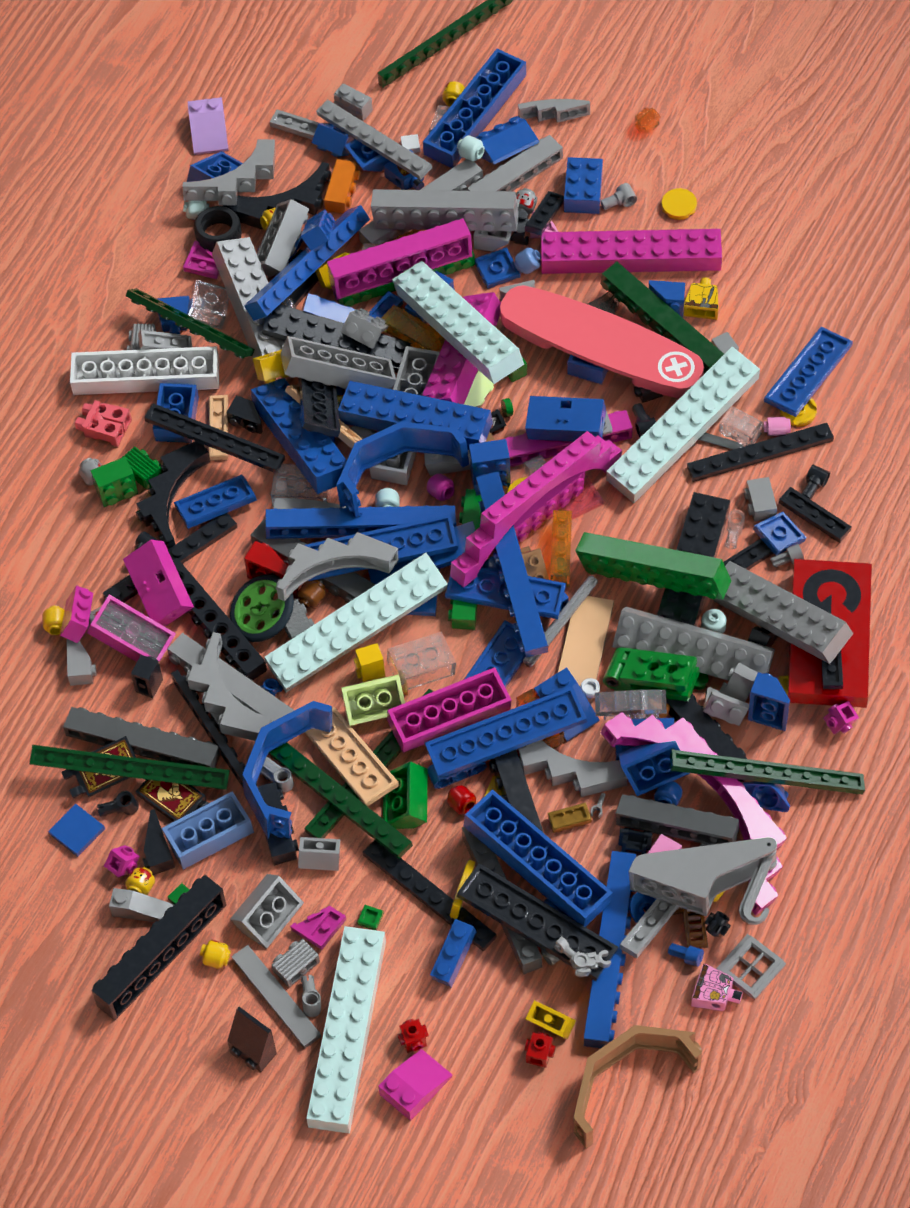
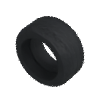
(213, 216)

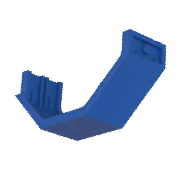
(392, 442)
(310, 716)

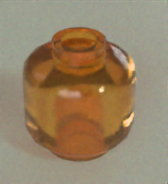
(647, 120)

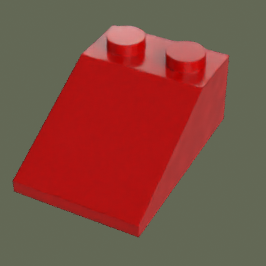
(263, 561)

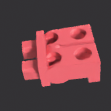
(104, 422)

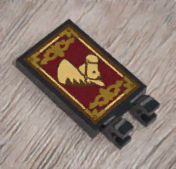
(93, 782)
(171, 798)

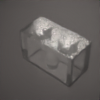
(740, 426)

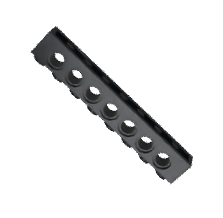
(250, 668)

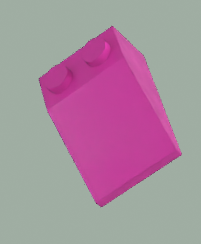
(414, 1084)

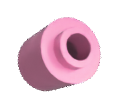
(777, 426)

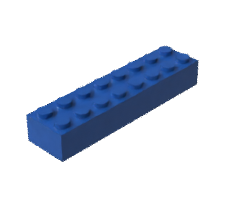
(475, 106)
(382, 407)
(310, 451)
(537, 858)

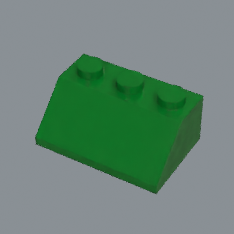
(407, 804)

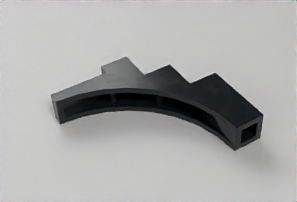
(307, 194)
(175, 470)

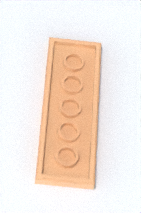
(586, 639)
(353, 760)

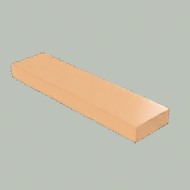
(218, 418)

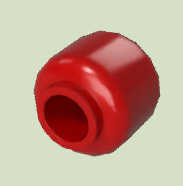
(461, 799)

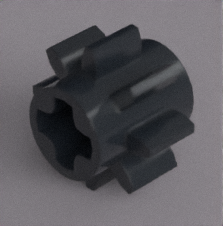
(717, 924)

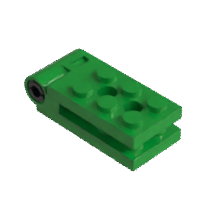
(652, 671)

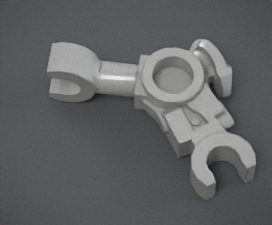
(582, 962)

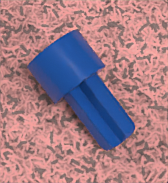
(690, 955)

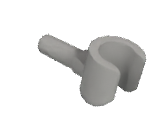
(599, 805)

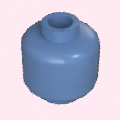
(527, 261)

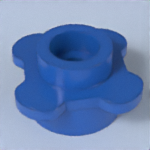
(272, 686)

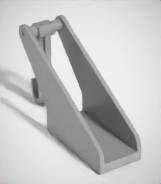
(698, 874)

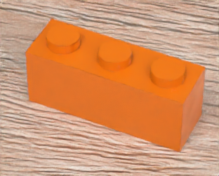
(341, 186)

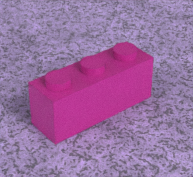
(76, 614)

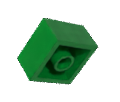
(114, 482)

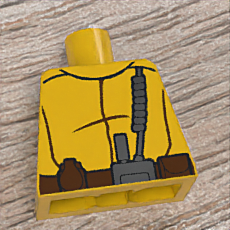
(702, 300)

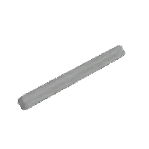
(565, 615)

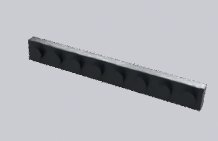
(214, 438)
(760, 452)
(182, 550)
(209, 725)
(426, 891)

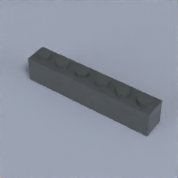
(676, 821)

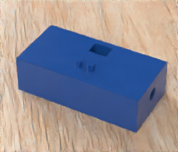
(564, 418)

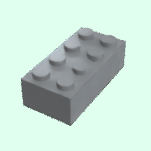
(281, 236)

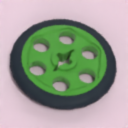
(272, 625)

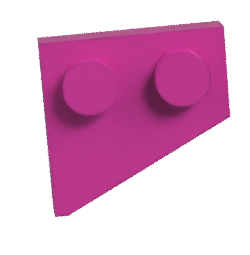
(201, 262)
(320, 926)

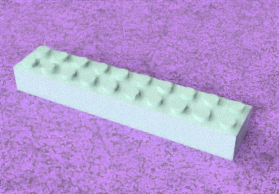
(458, 322)
(682, 424)
(355, 622)
(346, 1030)

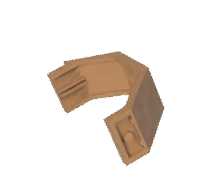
(634, 1038)

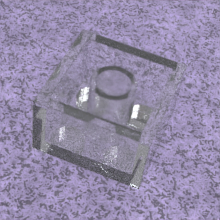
(209, 304)

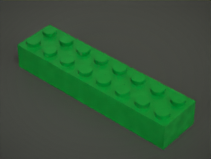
(653, 565)

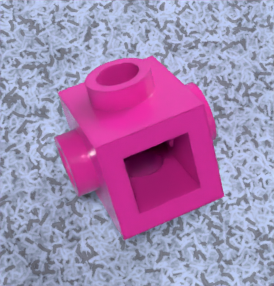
(841, 718)
(121, 860)

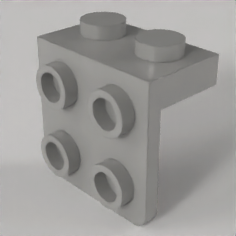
(364, 327)
(724, 707)

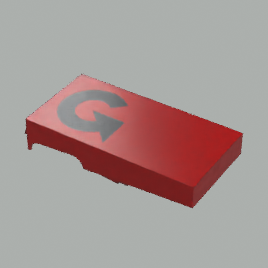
(845, 593)

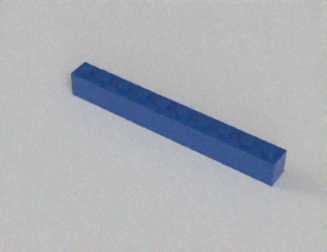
(305, 264)
(339, 522)
(514, 575)
(613, 928)

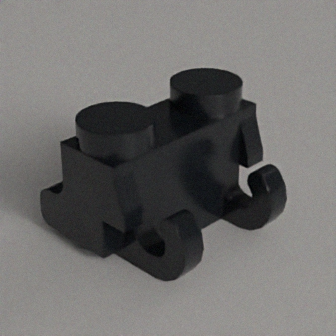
(518, 236)
(635, 840)

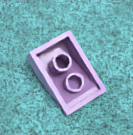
(208, 126)

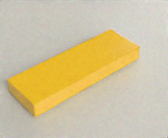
(458, 902)

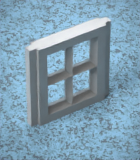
(764, 979)

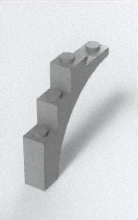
(242, 179)
(333, 555)
(234, 717)
(586, 776)

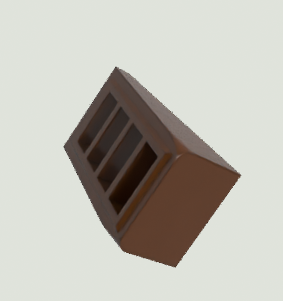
(690, 916)

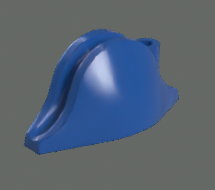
(769, 795)

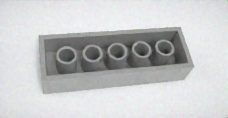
(334, 364)

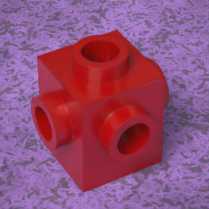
(413, 1035)
(539, 1049)

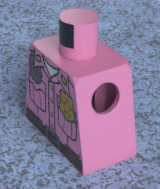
(714, 990)

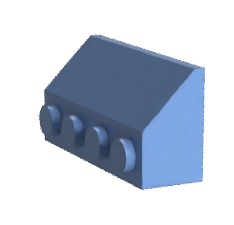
(208, 830)

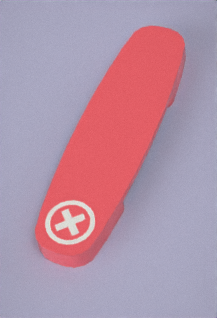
(601, 340)

